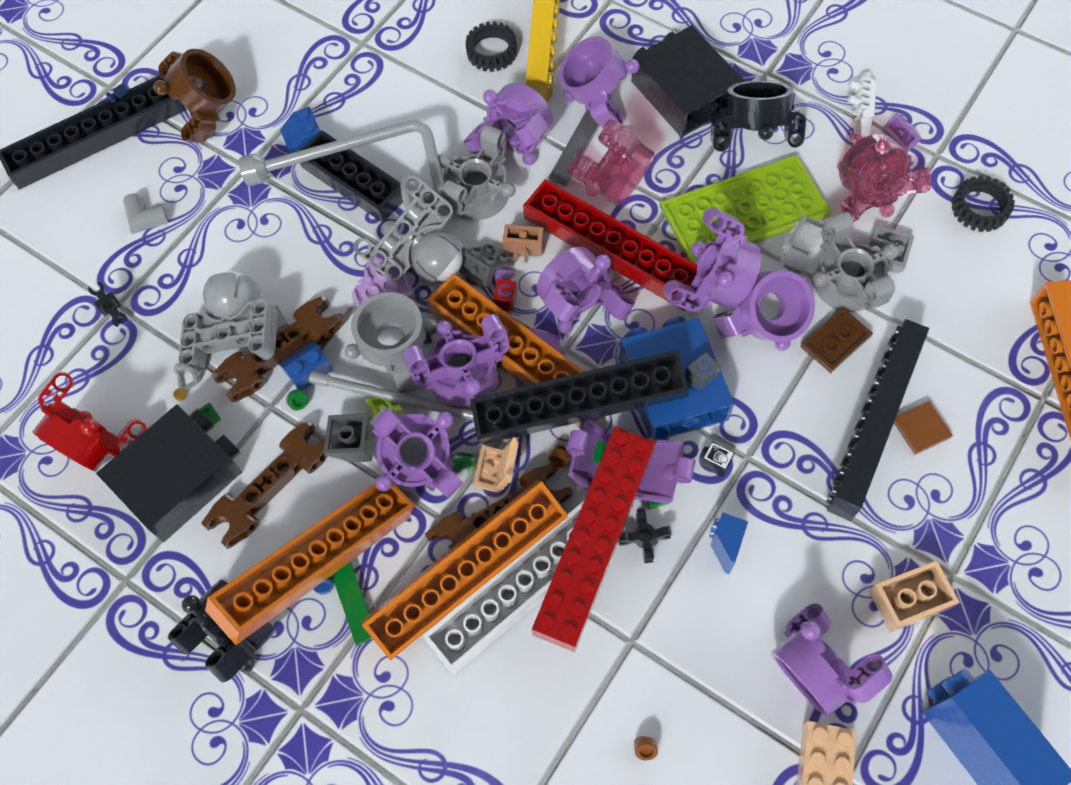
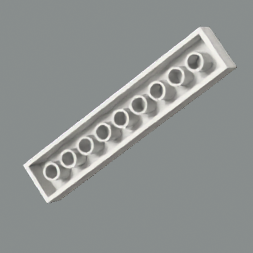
(500, 601)

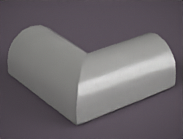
(141, 218)
(883, 236)

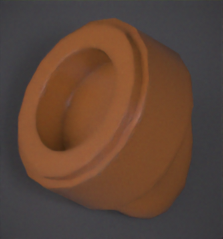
(559, 456)
(645, 748)

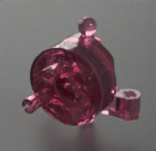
(877, 174)

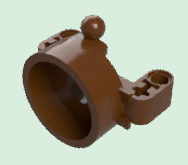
(199, 84)

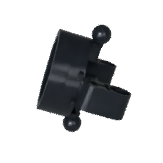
(758, 108)
(227, 657)

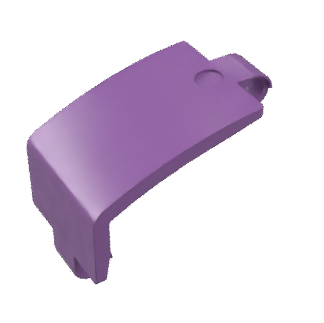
(662, 474)

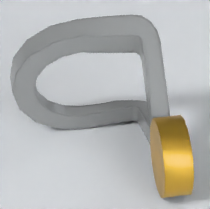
(181, 393)

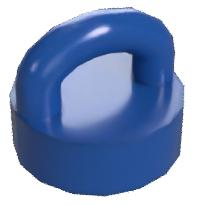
(325, 587)

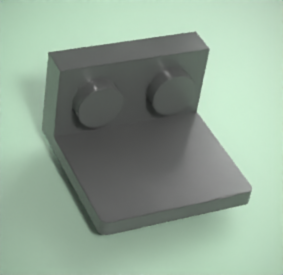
(481, 263)

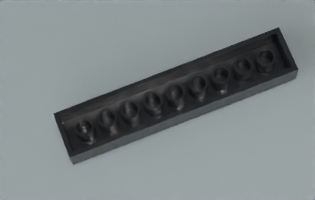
(87, 133)
(579, 397)
(876, 420)

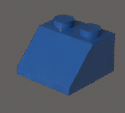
(299, 129)
(301, 364)
(727, 539)

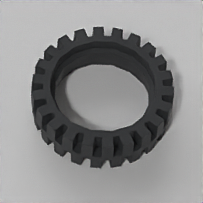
(491, 31)
(989, 187)

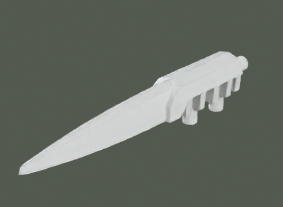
(863, 102)

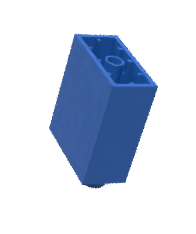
(703, 407)
(992, 733)

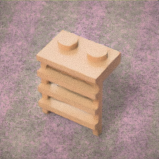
(495, 467)

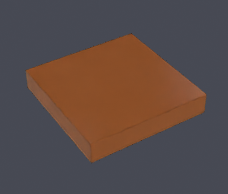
(922, 428)

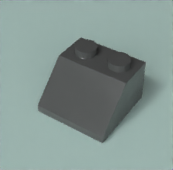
(349, 437)

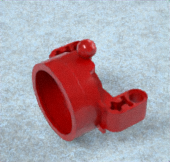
(75, 431)

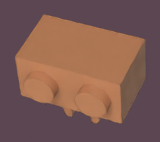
(523, 241)

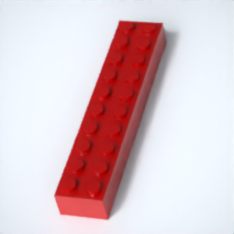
(588, 227)
(593, 540)

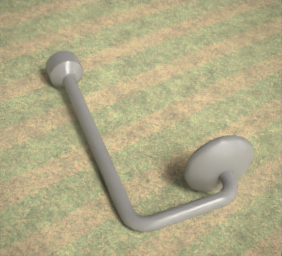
(256, 169)

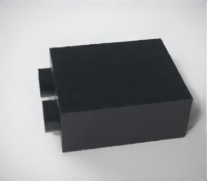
(684, 79)
(171, 471)

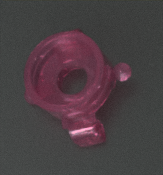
(619, 168)

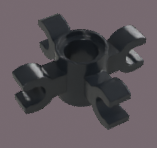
(107, 303)
(655, 534)

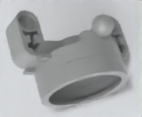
(487, 198)
(841, 289)
(384, 312)

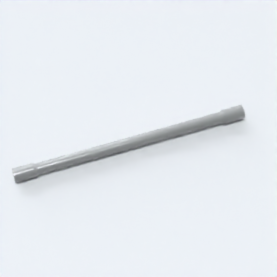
(327, 380)

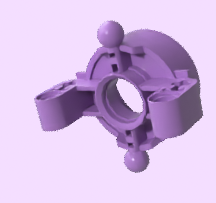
(580, 79)
(518, 113)
(724, 267)
(576, 283)
(791, 321)
(459, 384)
(391, 432)
(820, 671)

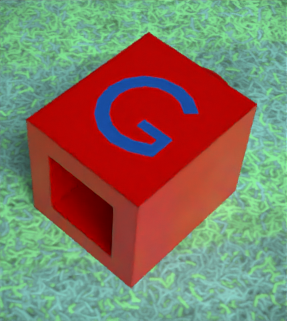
(505, 294)

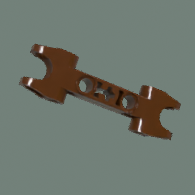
(249, 369)
(240, 511)
(456, 528)

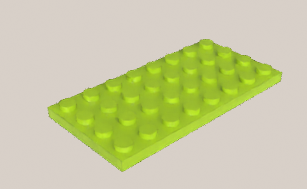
(761, 199)

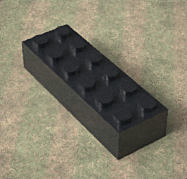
(355, 179)

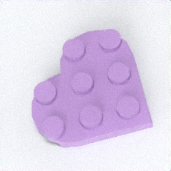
(377, 283)

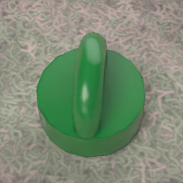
(296, 399)

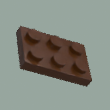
(836, 340)

